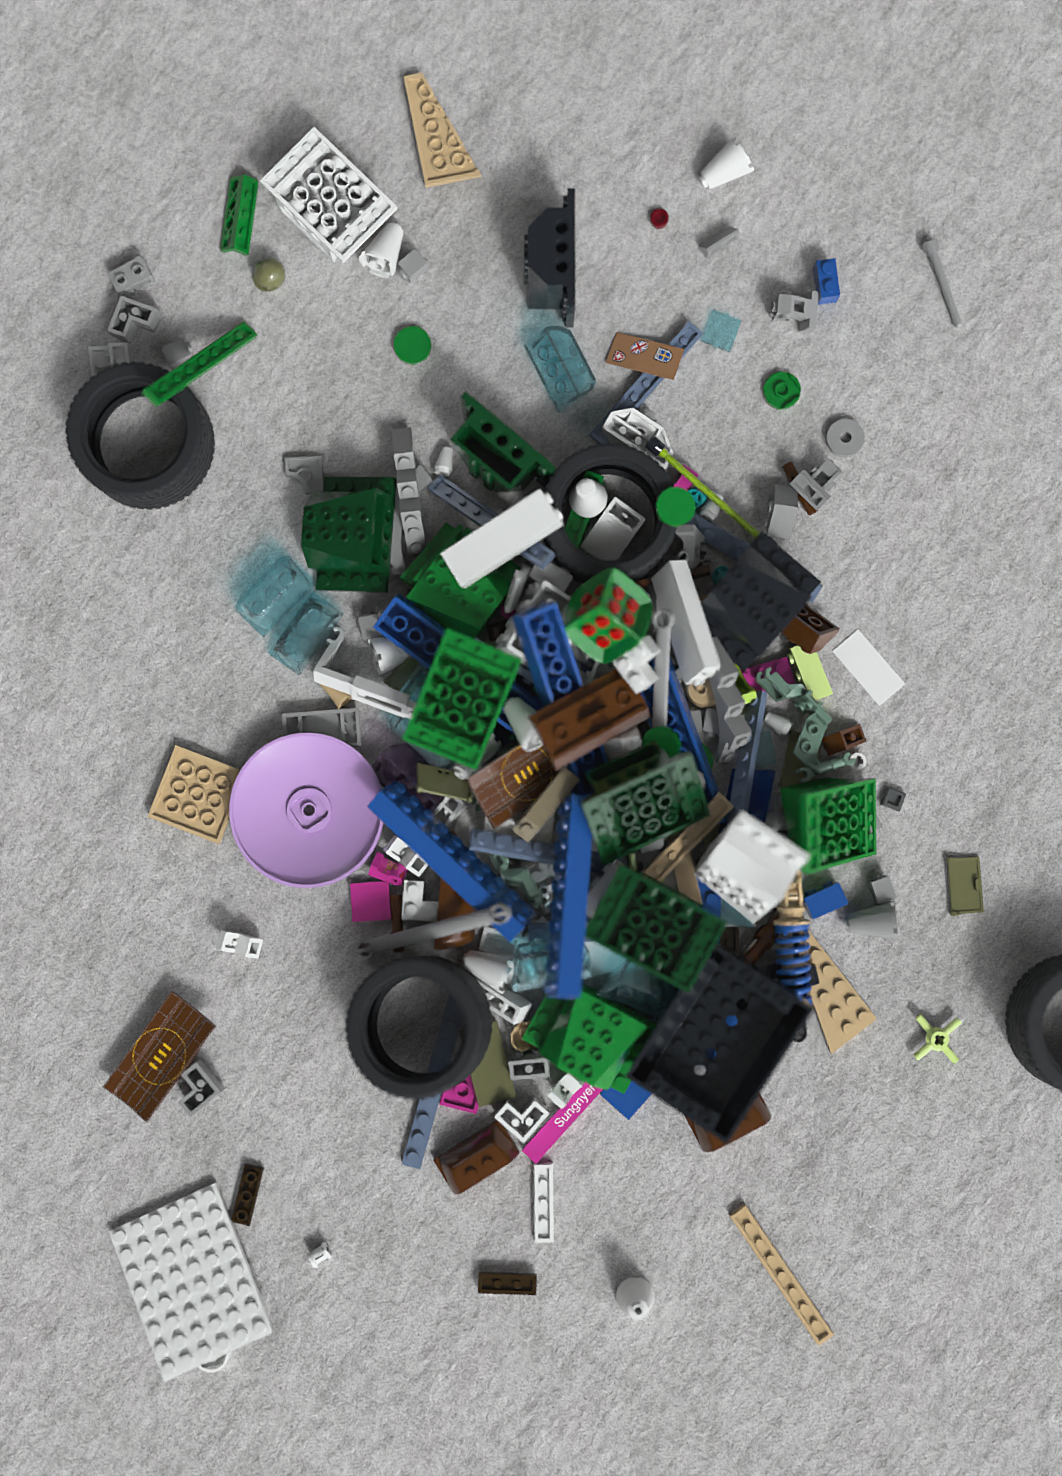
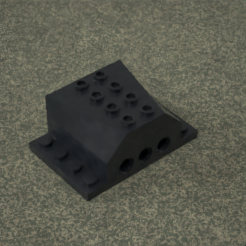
(551, 260)
(757, 600)

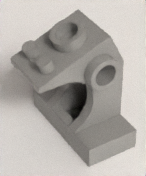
(784, 309)
(813, 487)
(692, 542)

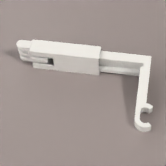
(358, 687)

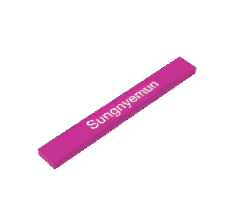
(560, 1122)

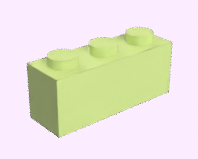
(809, 672)

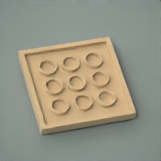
(195, 794)

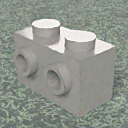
(131, 277)
(528, 1065)

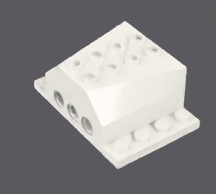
(327, 196)
(750, 866)

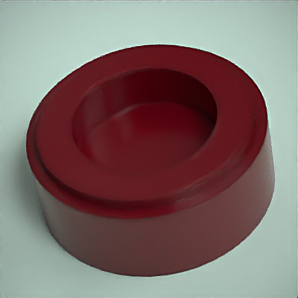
(659, 218)

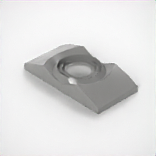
(337, 723)

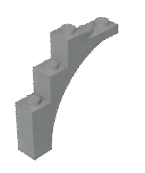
(408, 490)
(397, 557)
(729, 703)

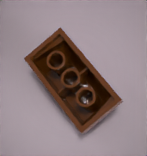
(451, 906)
(755, 1118)
(477, 1157)

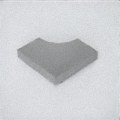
(307, 471)

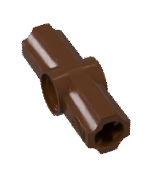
(762, 940)

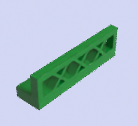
(241, 214)
(577, 525)
(429, 554)

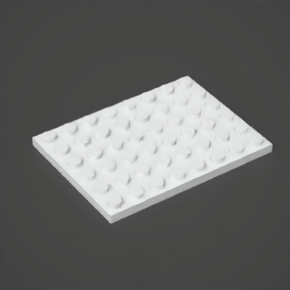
(191, 1282)

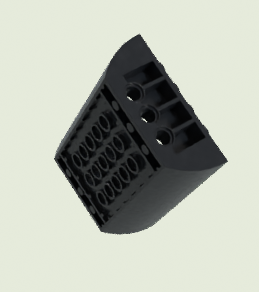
(744, 1052)

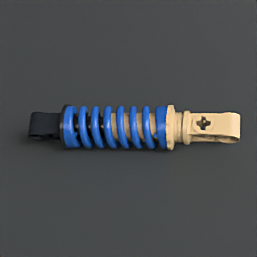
(793, 933)

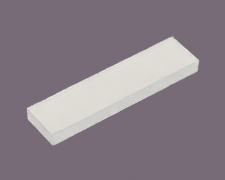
(543, 1202)

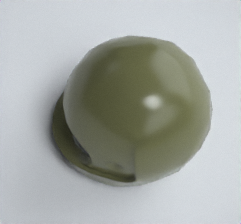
(269, 274)

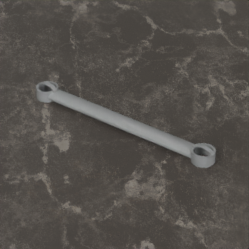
(660, 696)
(434, 930)

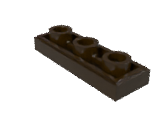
(250, 1184)

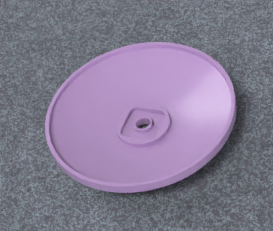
(271, 802)

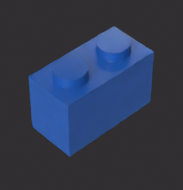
(826, 281)
(824, 899)

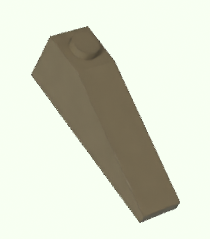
(545, 804)

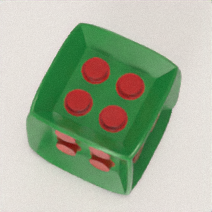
(608, 615)

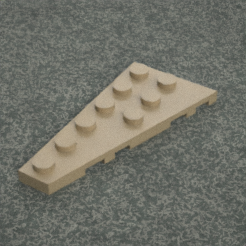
(438, 144)
(835, 1001)

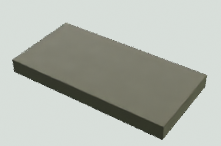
(492, 1076)

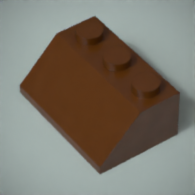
(810, 630)

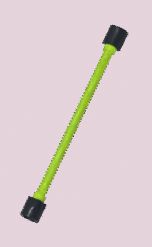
(657, 448)

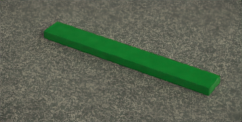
(199, 364)

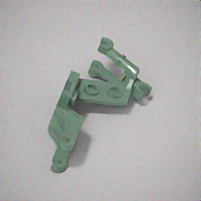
(813, 727)
(514, 877)

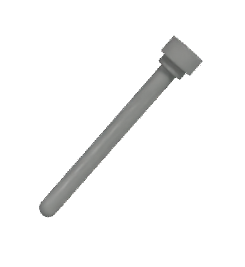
(931, 248)

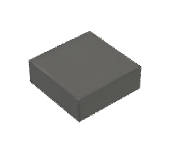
(893, 799)

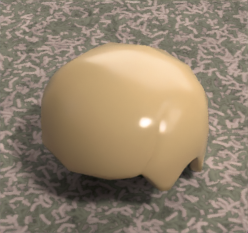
(516, 1037)

